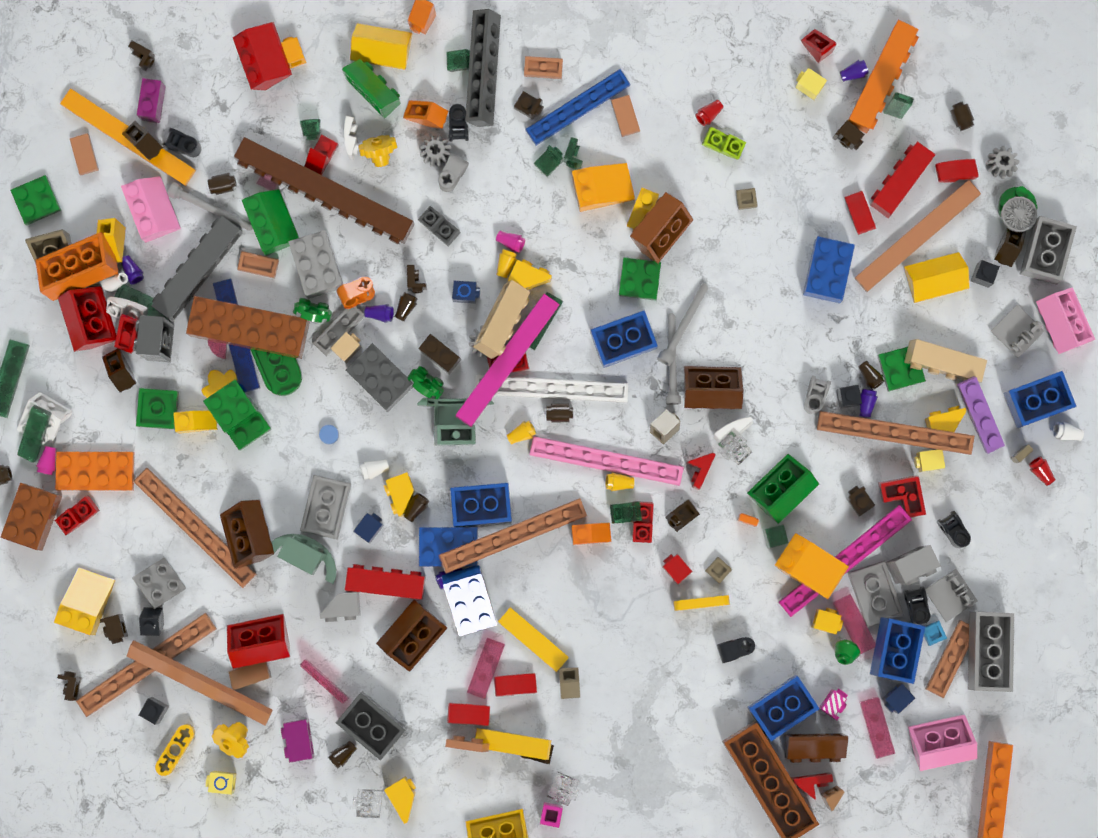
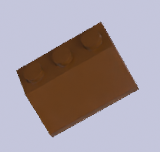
(713, 387)
(246, 533)
(411, 635)
(815, 747)

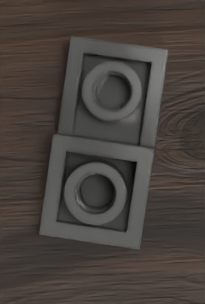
(439, 226)

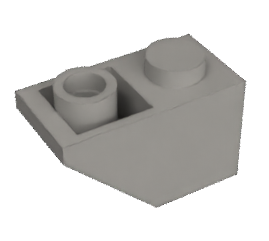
(343, 605)

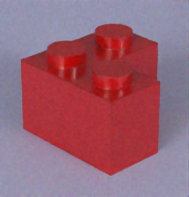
(905, 489)

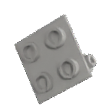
(1017, 331)
(159, 583)
(951, 595)

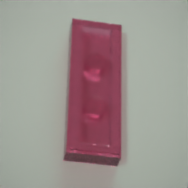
(854, 623)
(486, 668)
(324, 681)
(877, 727)

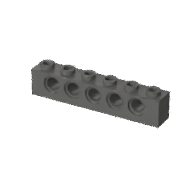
(483, 68)

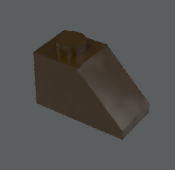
(142, 140)
(1009, 247)
(119, 370)

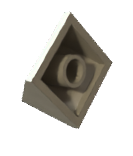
(47, 243)

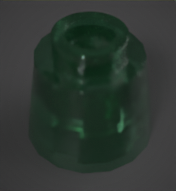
(310, 128)

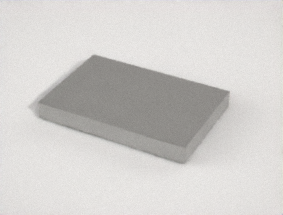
(325, 507)
(875, 593)

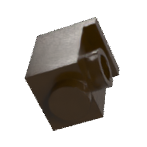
(849, 136)
(114, 628)

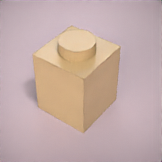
(346, 346)

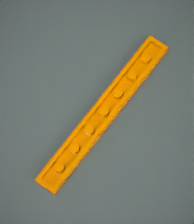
(114, 128)

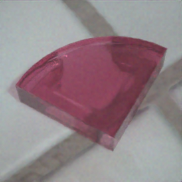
(266, 183)
(218, 349)

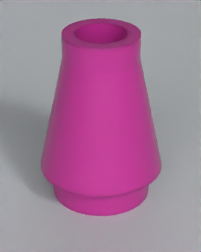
(511, 241)
(47, 461)

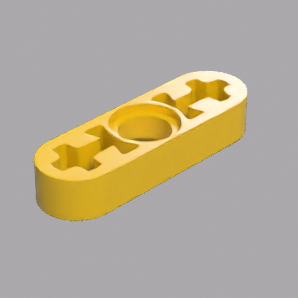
(701, 602)
(178, 734)

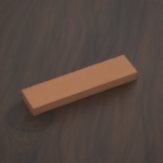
(950, 660)

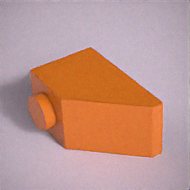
(421, 16)
(426, 113)
(591, 533)

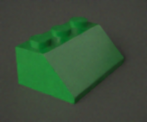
(372, 87)
(270, 220)
(783, 488)

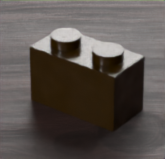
(439, 354)

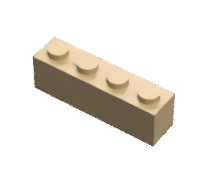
(502, 319)
(944, 361)

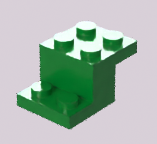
(237, 415)

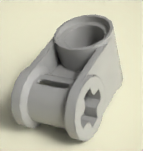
(453, 170)
(816, 391)

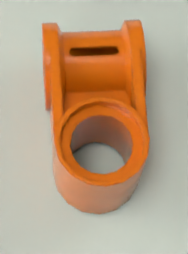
(355, 293)

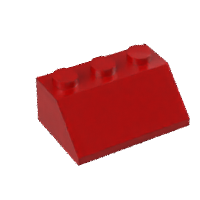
(262, 56)
(87, 318)
(257, 641)

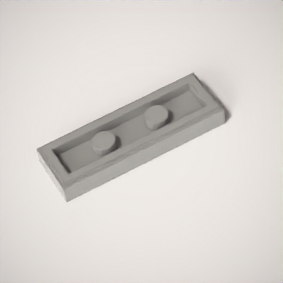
(342, 323)

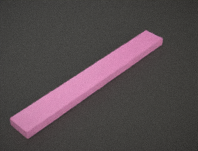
(606, 461)

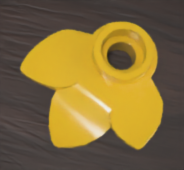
(217, 381)

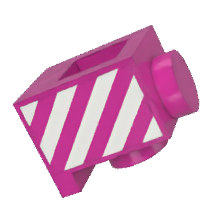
(834, 703)

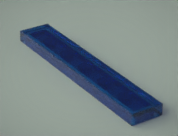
(241, 356)

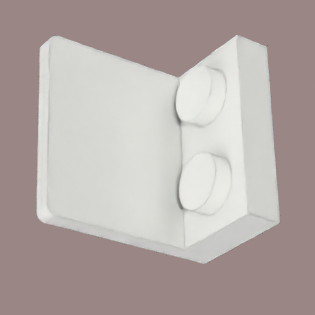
(59, 415)

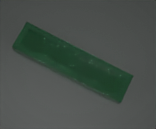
(10, 374)

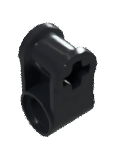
(457, 126)
(179, 143)
(954, 529)
(917, 604)
(732, 649)

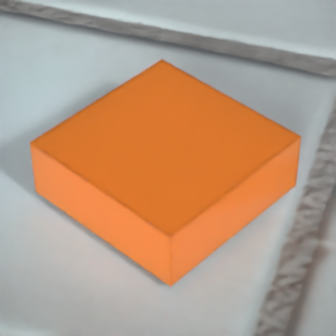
(749, 520)

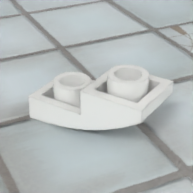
(351, 142)
(119, 306)

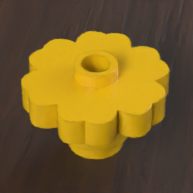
(378, 149)
(231, 739)

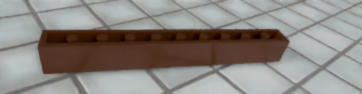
(319, 188)

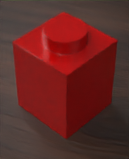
(676, 568)

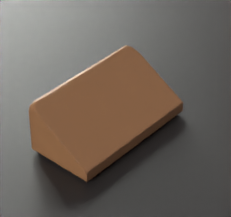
(249, 675)
(832, 797)

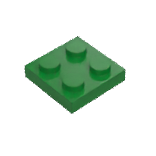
(35, 200)
(639, 278)
(896, 372)
(156, 408)

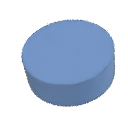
(329, 434)

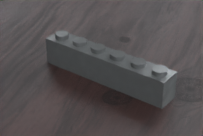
(196, 269)

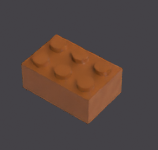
(661, 227)
(31, 516)

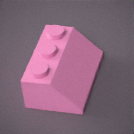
(150, 208)
(1065, 320)
(943, 742)

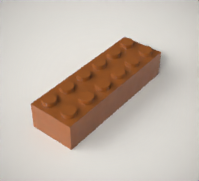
(247, 327)
(770, 782)

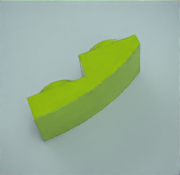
(723, 143)

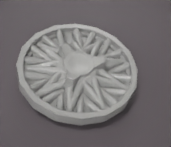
(1019, 214)

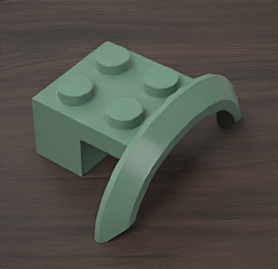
(447, 427)
(305, 554)

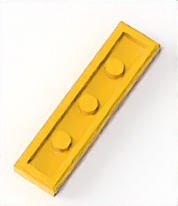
(533, 639)
(515, 743)

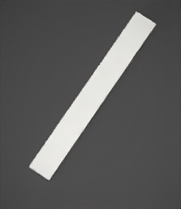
(562, 389)

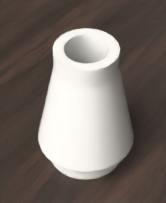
(114, 282)
(1065, 431)
(373, 468)

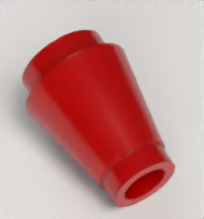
(709, 112)
(1041, 469)

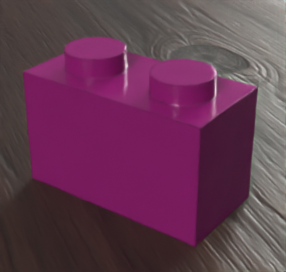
(151, 100)
(298, 740)

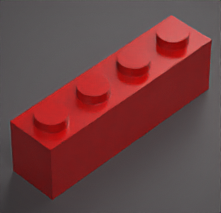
(902, 180)
(385, 583)

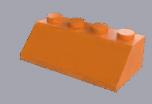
(76, 266)

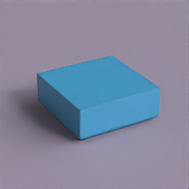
(934, 633)

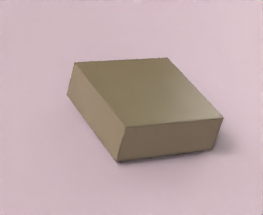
(746, 199)
(1022, 453)
(718, 570)

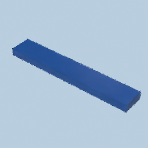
(577, 107)

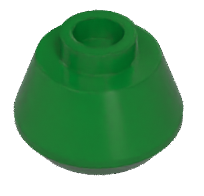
(846, 652)

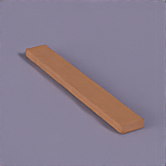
(917, 236)
(895, 432)
(192, 526)
(512, 535)
(136, 671)
(199, 682)

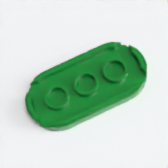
(279, 372)

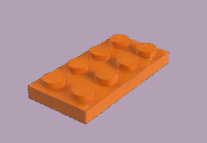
(95, 471)

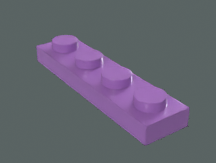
(980, 414)

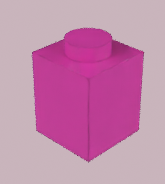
(551, 814)

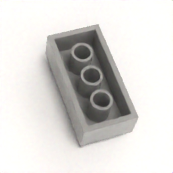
(991, 651)

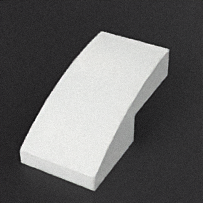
(737, 427)

